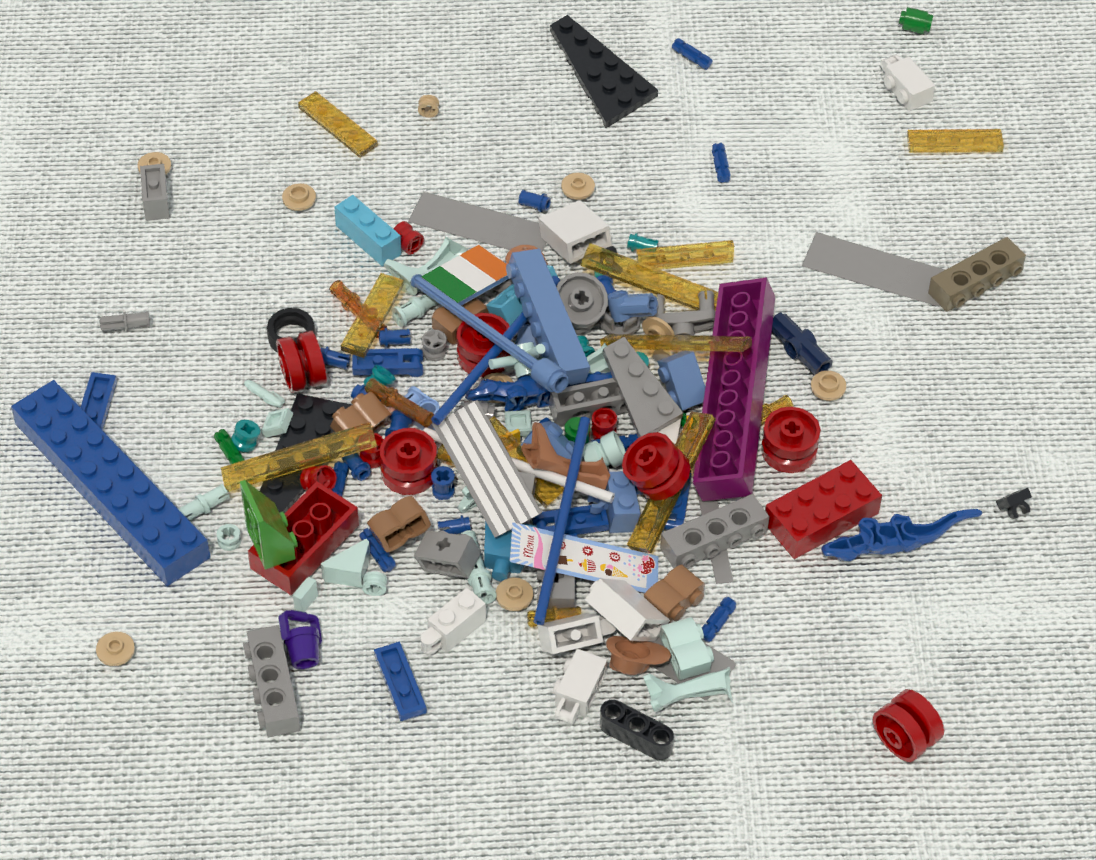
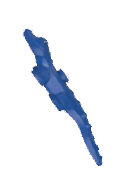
(521, 392)
(893, 536)

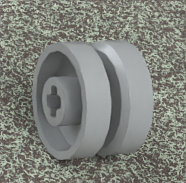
(583, 300)

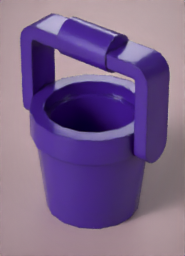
(301, 641)

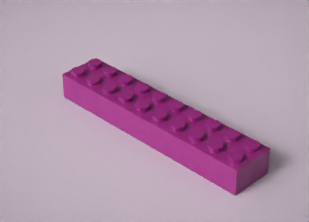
(735, 391)

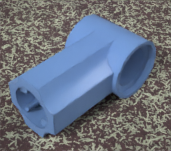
(625, 305)

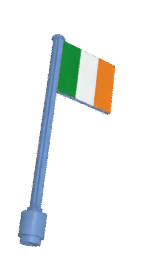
(469, 277)

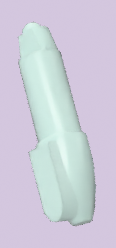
(269, 397)

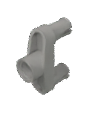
(689, 321)

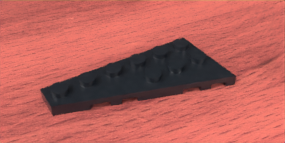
(603, 76)
(309, 421)

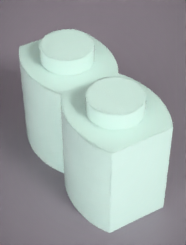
(687, 648)

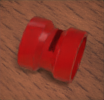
(410, 240)
(603, 422)
(372, 455)
(322, 474)

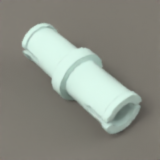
(204, 502)

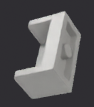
(154, 192)

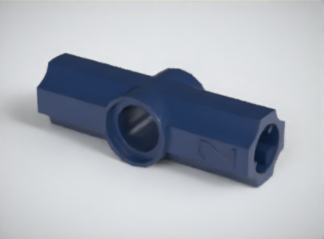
(800, 344)

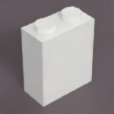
(572, 229)
(626, 609)

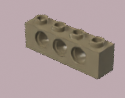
(977, 274)

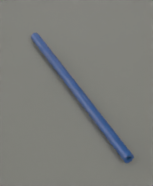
(479, 369)
(561, 522)

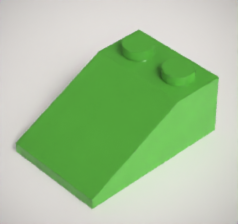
(267, 527)

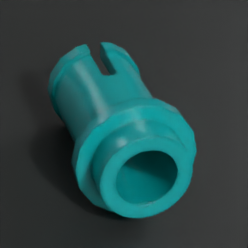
(639, 242)

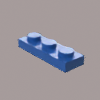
(99, 396)
(400, 681)

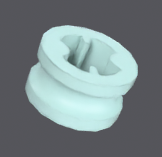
(228, 529)
(374, 583)

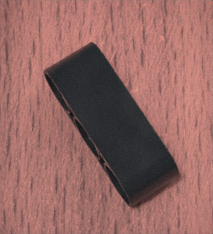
(643, 740)

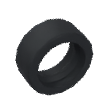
(286, 317)

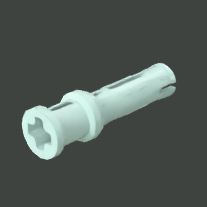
(413, 308)
(481, 585)

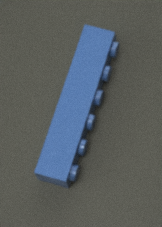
(547, 313)

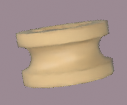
(428, 100)

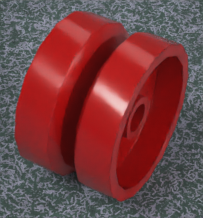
(474, 346)
(301, 361)
(790, 439)
(408, 461)
(656, 466)
(908, 725)

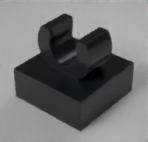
(1015, 500)

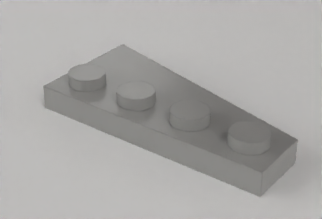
(644, 396)

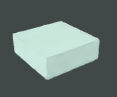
(518, 420)
(277, 422)
(305, 594)

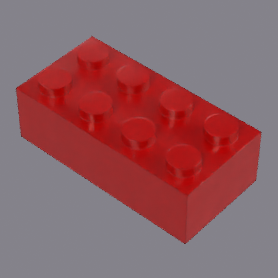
(822, 509)
(320, 525)

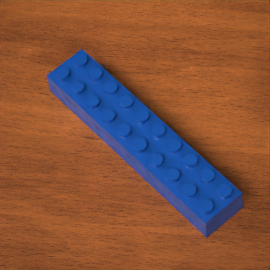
(111, 483)

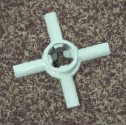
(511, 363)

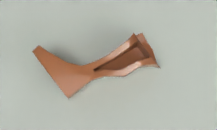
(543, 457)

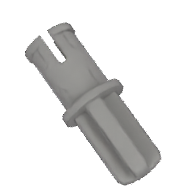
(125, 321)

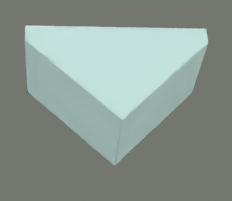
(348, 566)

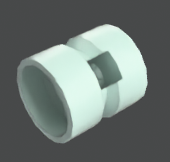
(609, 448)

